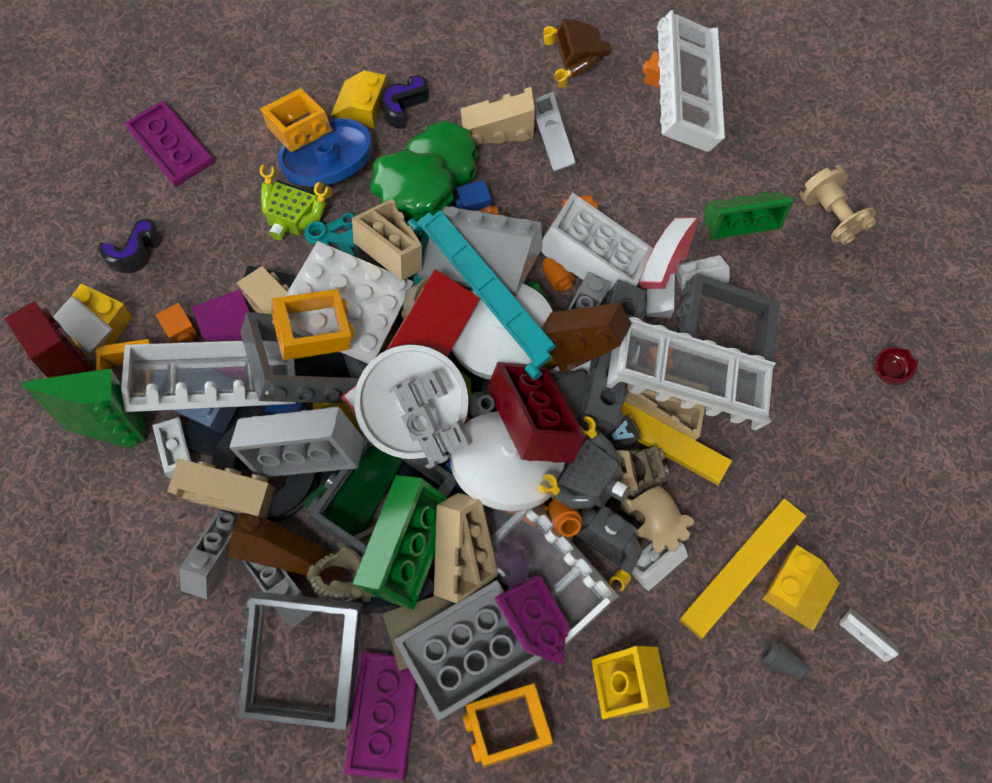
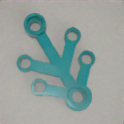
(343, 240)

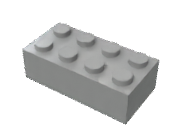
(297, 442)

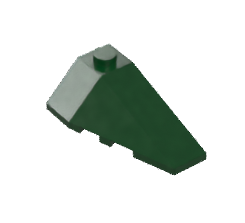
(360, 492)

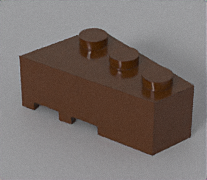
(585, 333)

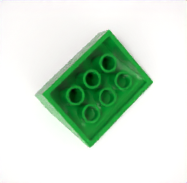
(90, 406)

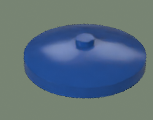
(329, 156)

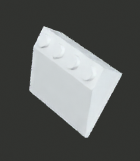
(594, 244)

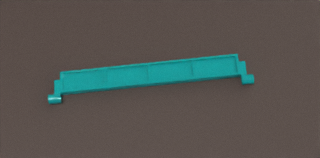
(488, 288)

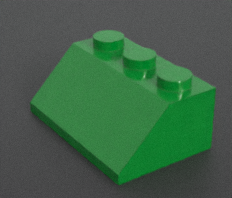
(747, 214)

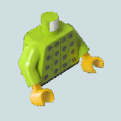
(289, 206)

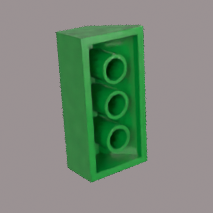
(401, 543)

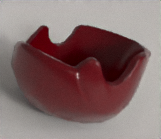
(895, 366)

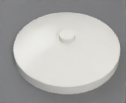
(488, 342)
(381, 411)
(494, 471)

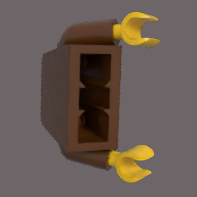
(578, 46)

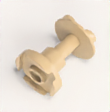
(826, 189)

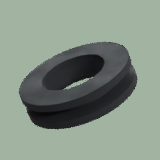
(285, 501)

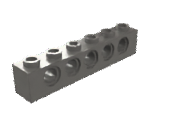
(608, 415)

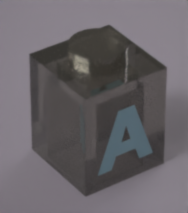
(625, 434)

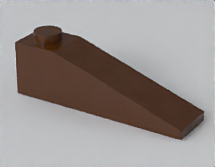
(274, 546)

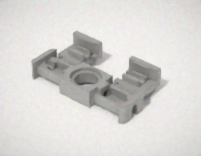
(411, 400)

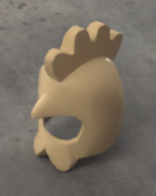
(659, 519)

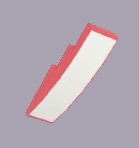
(668, 252)

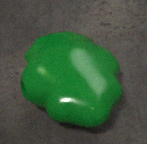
(453, 146)
(413, 181)

